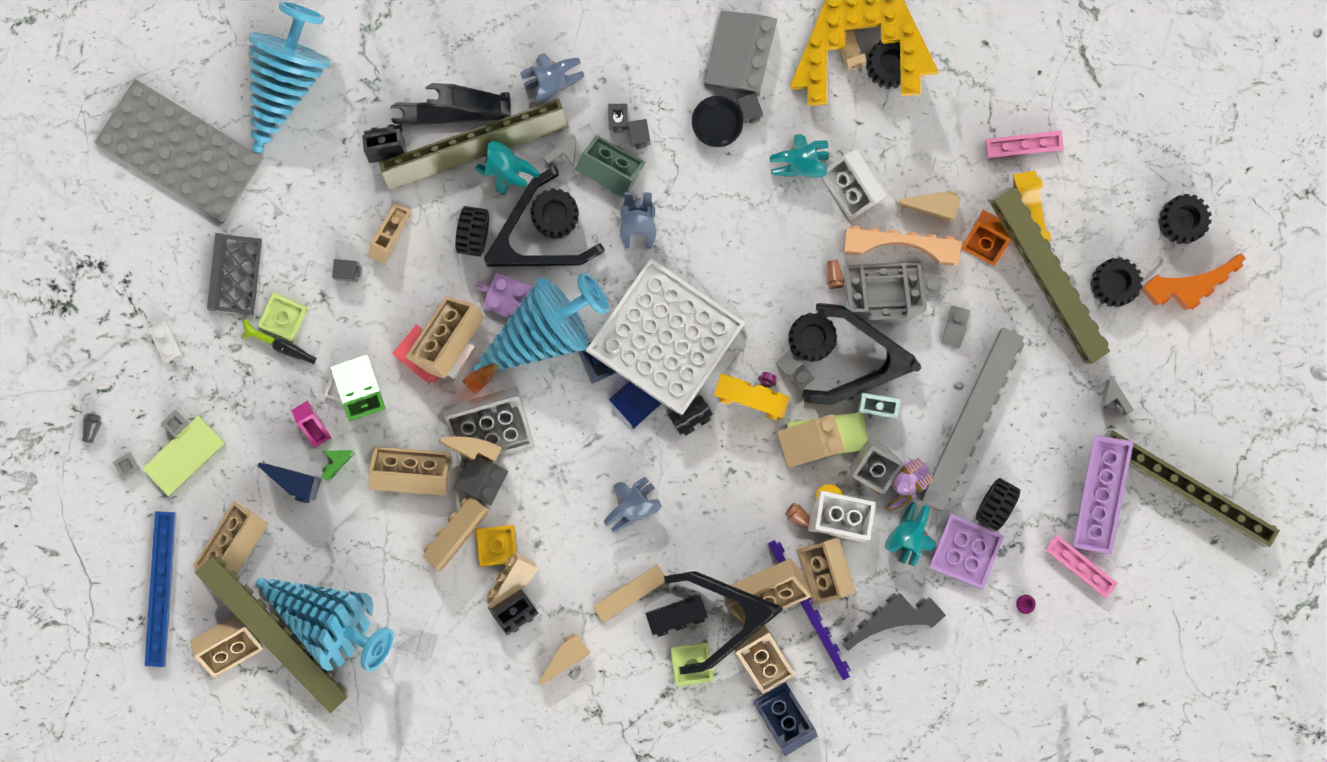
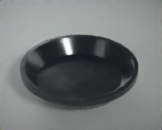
(717, 121)

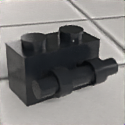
(383, 143)
(696, 413)
(514, 612)

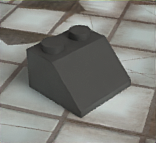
(481, 479)

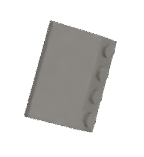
(740, 52)
(491, 418)

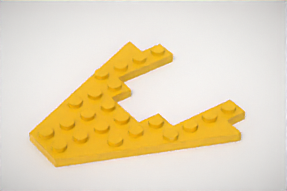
(830, 34)

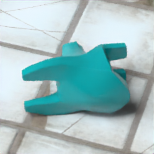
(802, 159)
(505, 167)
(911, 535)

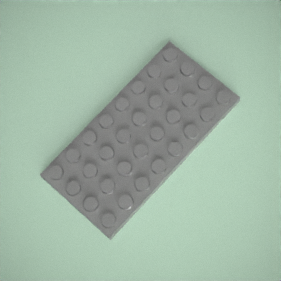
(179, 150)

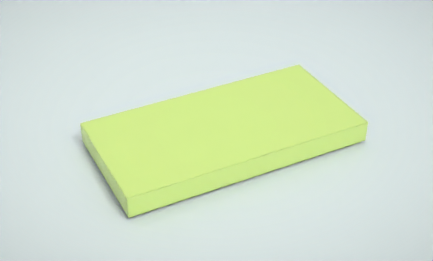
(851, 429)
(183, 455)

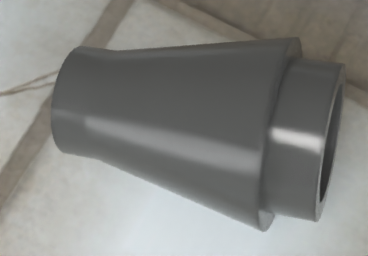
(91, 425)

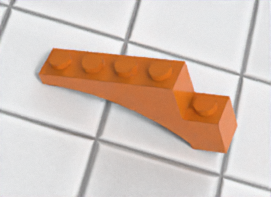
(1189, 290)

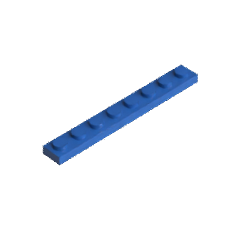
(160, 589)

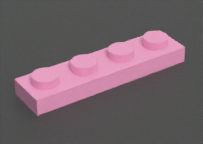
(1024, 144)
(1081, 566)

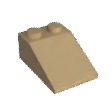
(810, 441)
(764, 660)

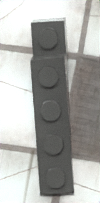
(894, 614)

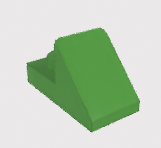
(339, 459)

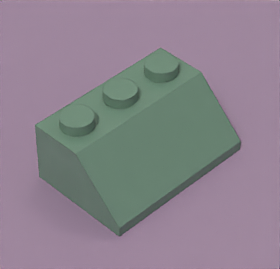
(609, 165)

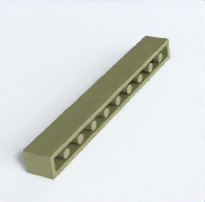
(473, 144)
(1049, 275)
(1200, 495)
(272, 633)

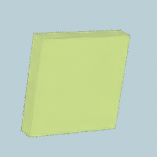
(282, 317)
(688, 655)

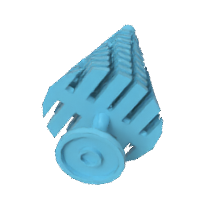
(281, 73)
(545, 325)
(328, 620)

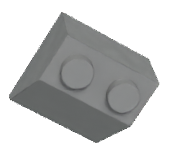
(876, 466)

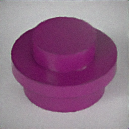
(767, 379)
(1025, 604)

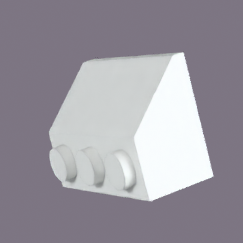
(853, 185)
(842, 517)

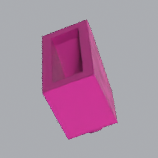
(310, 424)

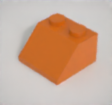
(987, 238)

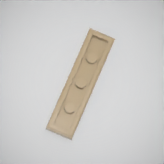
(629, 593)

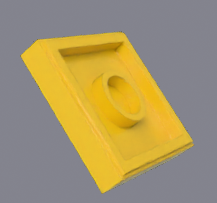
(495, 544)

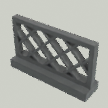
(217, 273)

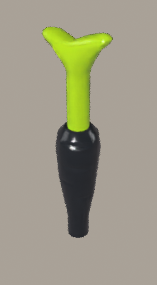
(278, 344)

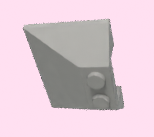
(886, 291)

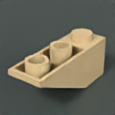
(514, 577)

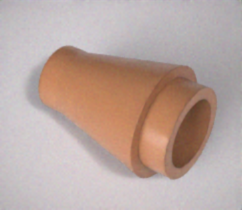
(834, 275)
(798, 515)

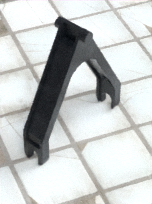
(454, 105)
(503, 255)
(897, 363)
(756, 610)

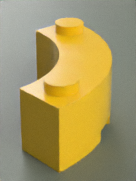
(1029, 187)
(758, 397)

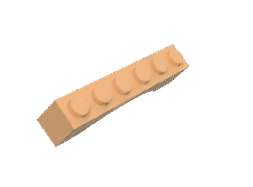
(942, 251)

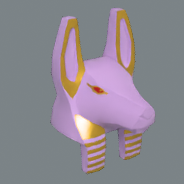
(910, 480)

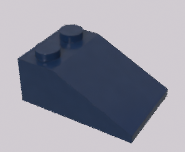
(297, 484)
(785, 719)

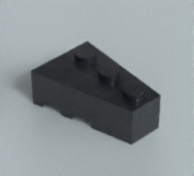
(676, 615)

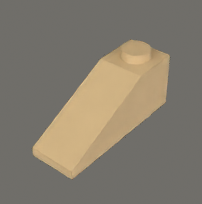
(939, 204)
(389, 233)
(567, 655)

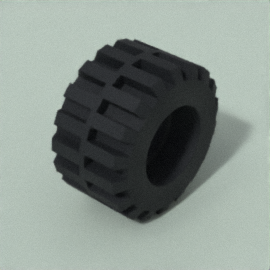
(875, 70)
(550, 197)
(1199, 213)
(472, 231)
(1132, 278)
(803, 351)
(998, 504)

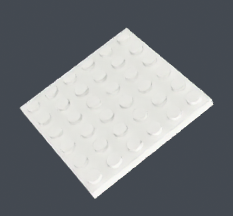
(665, 337)

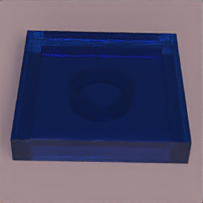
(634, 403)

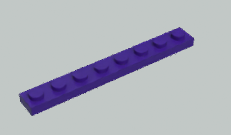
(815, 618)

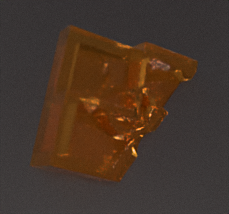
(480, 377)

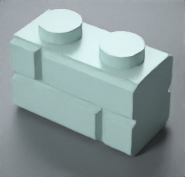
(878, 405)

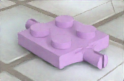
(504, 294)

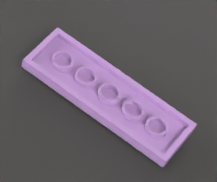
(1103, 494)

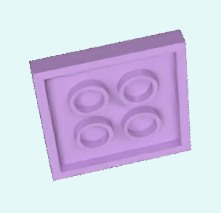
(966, 551)

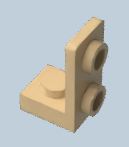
(851, 54)

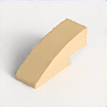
(471, 447)

